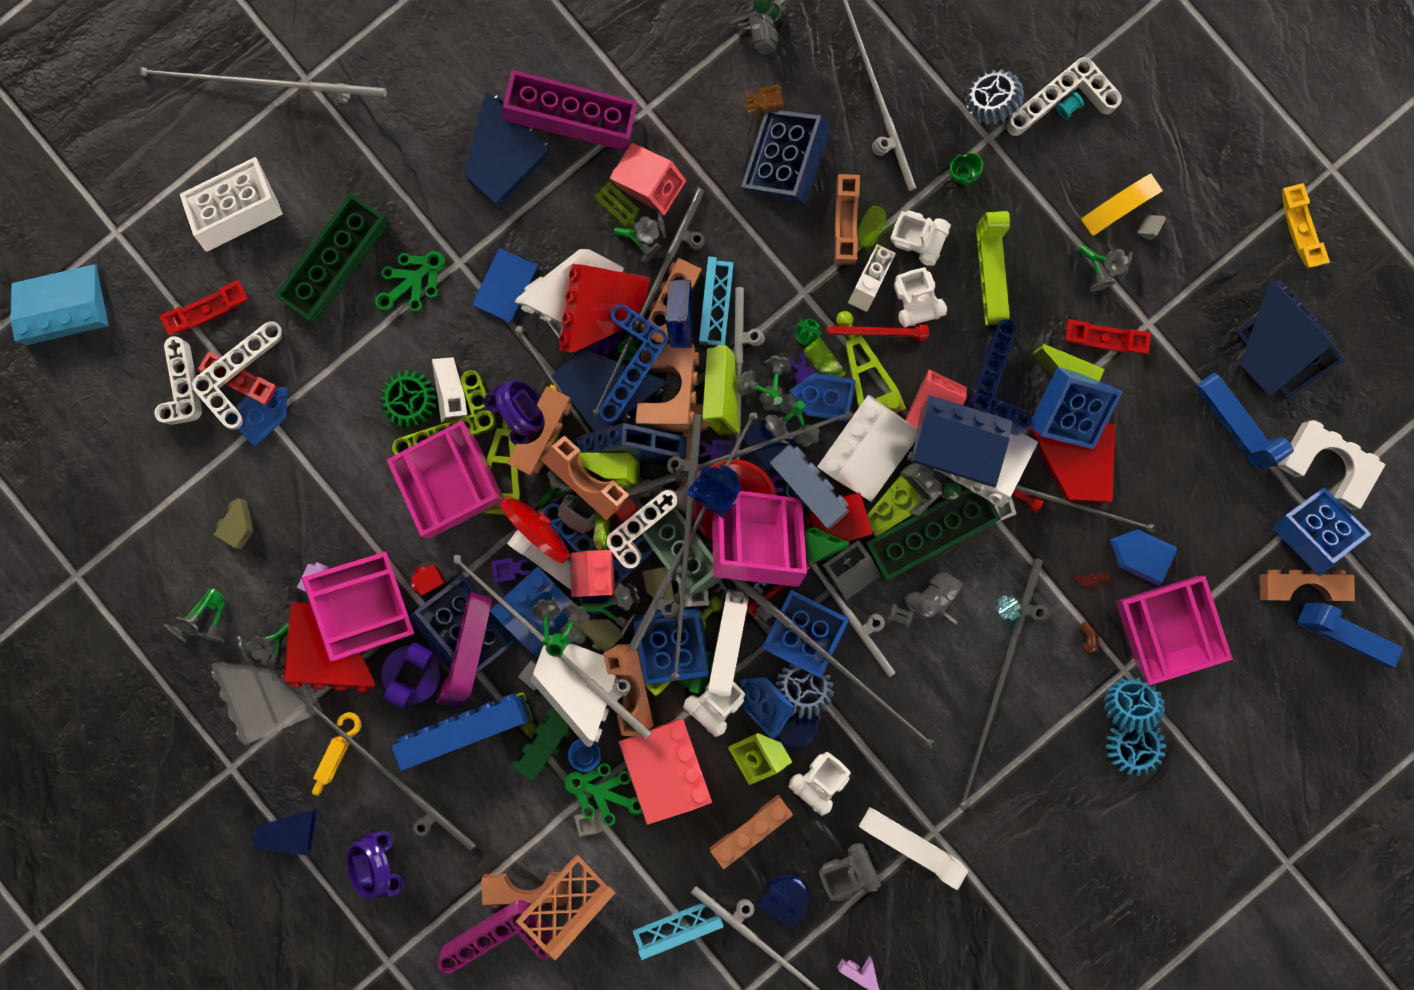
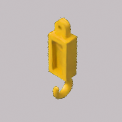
(334, 754)

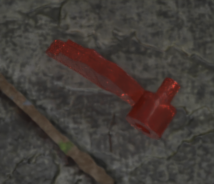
(1089, 580)

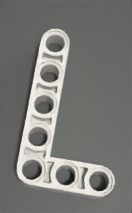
(1059, 92)
(232, 370)
(943, 864)

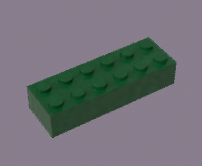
(332, 258)
(930, 533)

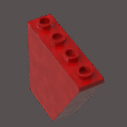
(590, 301)
(1078, 470)
(308, 661)

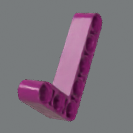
(460, 682)
(489, 935)

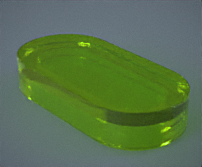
(871, 226)

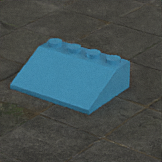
(57, 305)

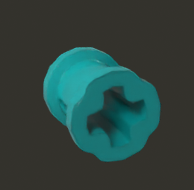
(1069, 105)

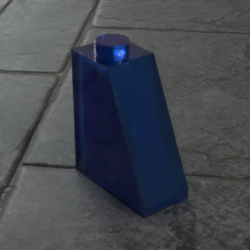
(680, 313)
(287, 834)

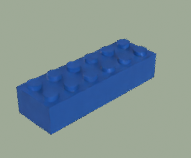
(454, 733)

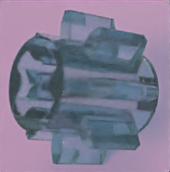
(1008, 607)

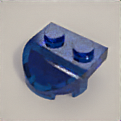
(716, 489)
(799, 732)
(786, 900)

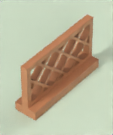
(581, 916)

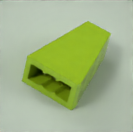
(720, 391)

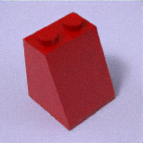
(851, 526)

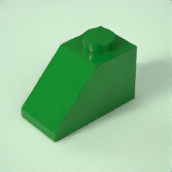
(821, 545)

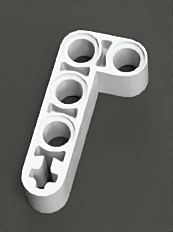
(177, 381)
(644, 522)
(526, 548)

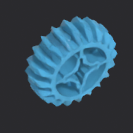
(1144, 715)
(1134, 754)

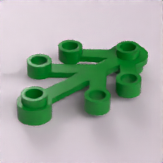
(413, 279)
(600, 792)

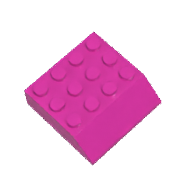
(445, 480)
(760, 540)
(357, 606)
(1174, 630)

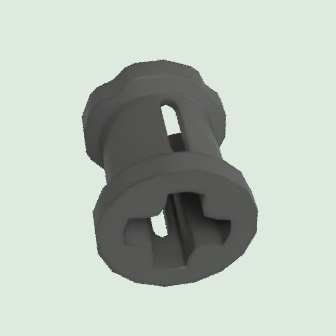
(900, 616)

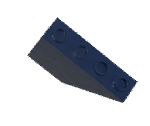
(502, 153)
(1282, 339)
(585, 382)
(642, 443)

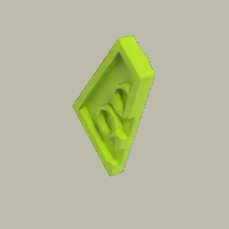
(893, 506)

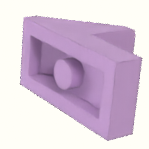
(864, 977)

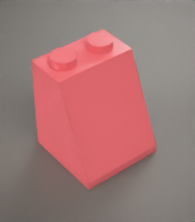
(648, 178)
(939, 387)
(592, 573)

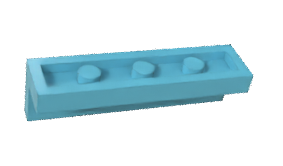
(709, 297)
(679, 937)

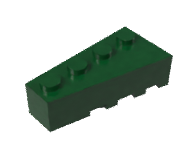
(542, 746)

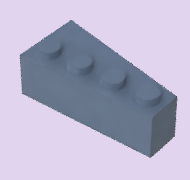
(810, 486)

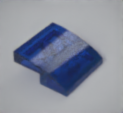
(761, 434)

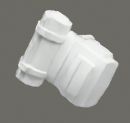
(920, 235)
(918, 298)
(713, 710)
(821, 782)

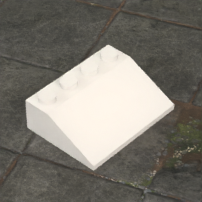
(230, 204)
(869, 448)

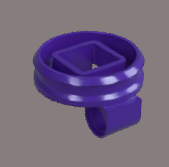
(523, 427)
(401, 693)
(369, 867)

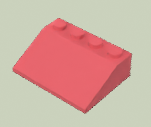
(665, 772)

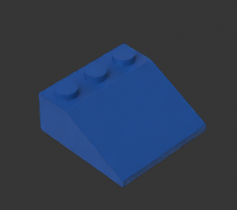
(1075, 408)
(1321, 531)
(522, 598)
(814, 620)
(659, 644)

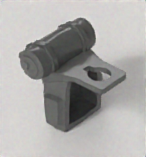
(577, 513)
(936, 597)
(850, 874)

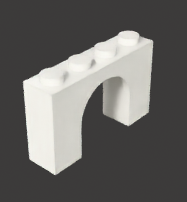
(1361, 467)

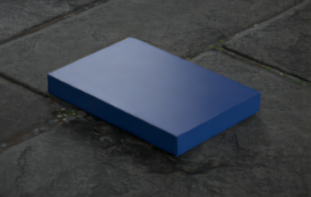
(504, 284)

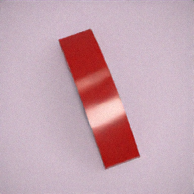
(204, 310)
(1107, 338)
(243, 382)

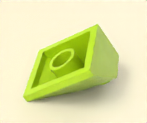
(759, 757)

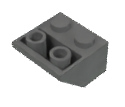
(851, 569)

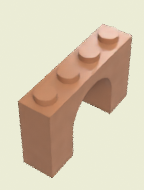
(677, 413)

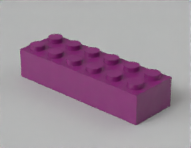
(568, 110)

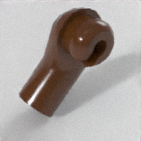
(1092, 638)

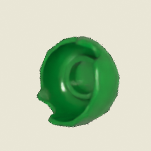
(966, 168)

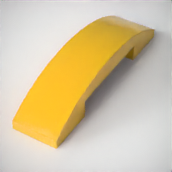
(1121, 204)
(1301, 226)

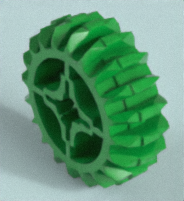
(399, 401)

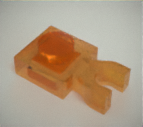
(769, 98)

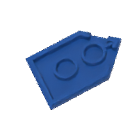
(825, 395)
(261, 419)
(1143, 555)
(766, 705)

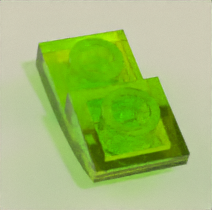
(823, 359)

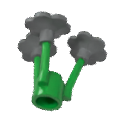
(210, 600)
(569, 634)

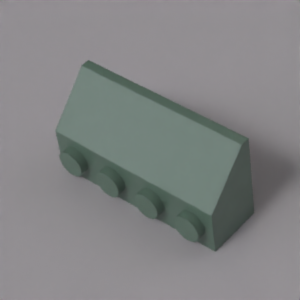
(666, 540)

